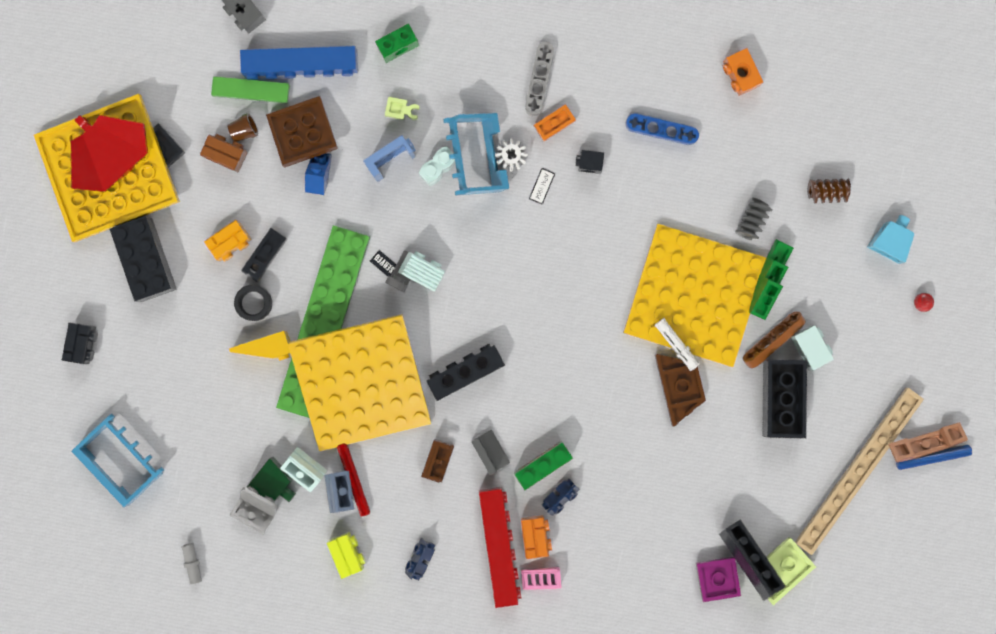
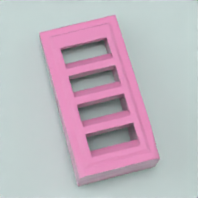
(548, 571)

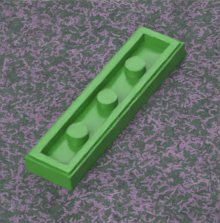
(250, 89)

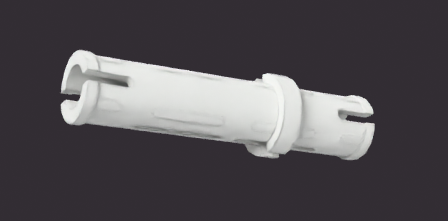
(677, 344)

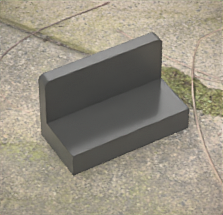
(490, 452)

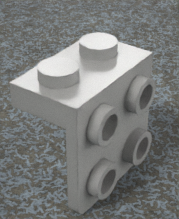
(254, 510)

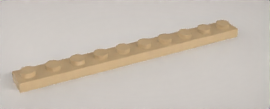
(859, 471)

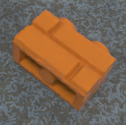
(535, 537)

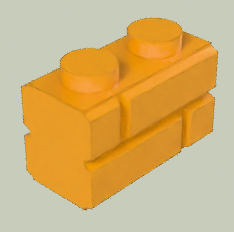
(228, 241)

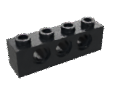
(441, 390)

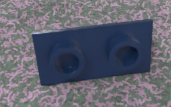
(555, 502)
(422, 551)

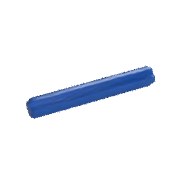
(940, 456)

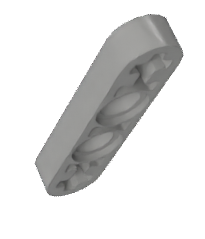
(541, 79)

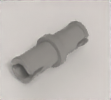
(191, 563)

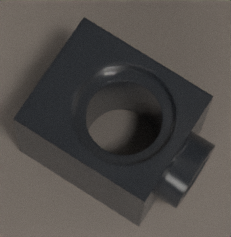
(590, 161)

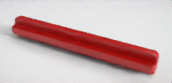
(356, 487)

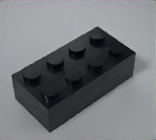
(143, 259)
(784, 399)

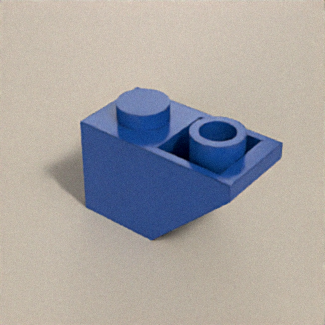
(318, 174)

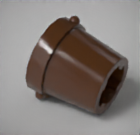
(243, 128)

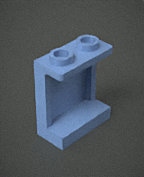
(388, 153)

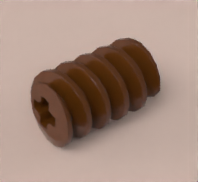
(829, 190)

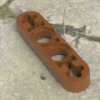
(760, 352)

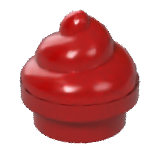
(924, 302)

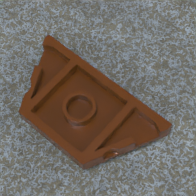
(680, 387)

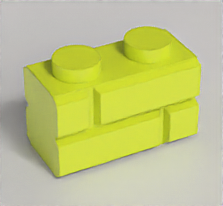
(345, 555)

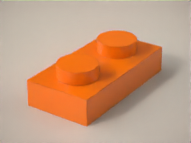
(554, 123)

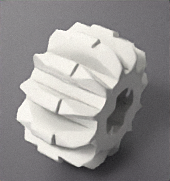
(504, 156)

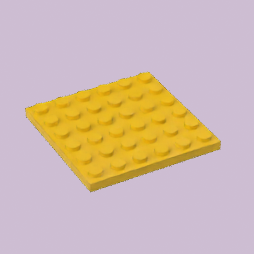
(134, 196)
(699, 291)
(360, 382)

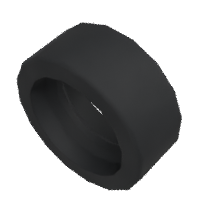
(267, 303)

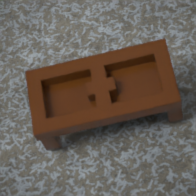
(437, 461)

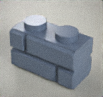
(339, 492)

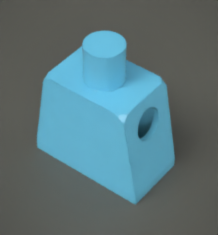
(893, 240)

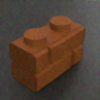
(224, 153)

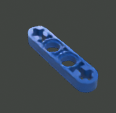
(662, 126)

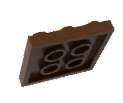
(301, 131)

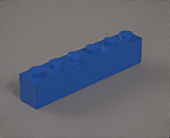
(299, 61)

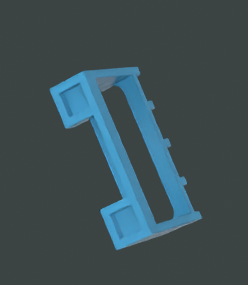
(490, 127)
(88, 461)

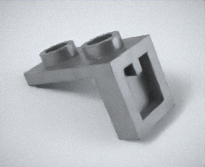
(396, 279)

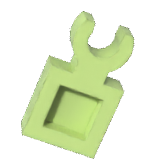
(398, 108)

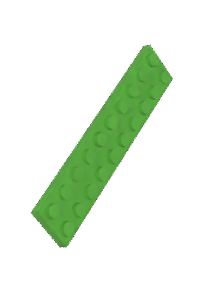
(327, 302)

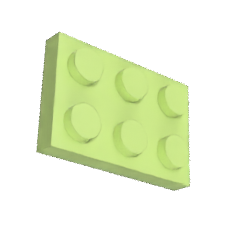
(790, 565)

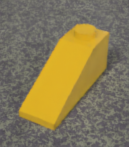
(271, 347)

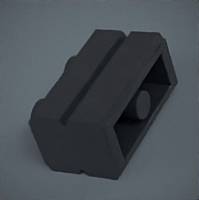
(79, 343)

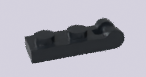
(264, 254)

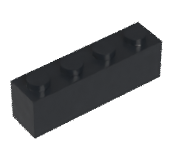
(752, 560)

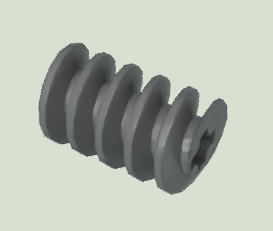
(753, 219)

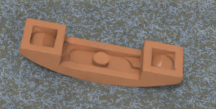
(928, 443)

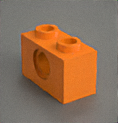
(743, 61)

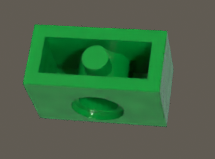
(397, 43)

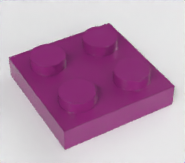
(718, 579)

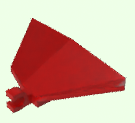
(105, 152)

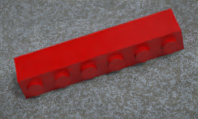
(498, 547)

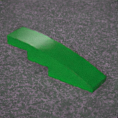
(769, 280)

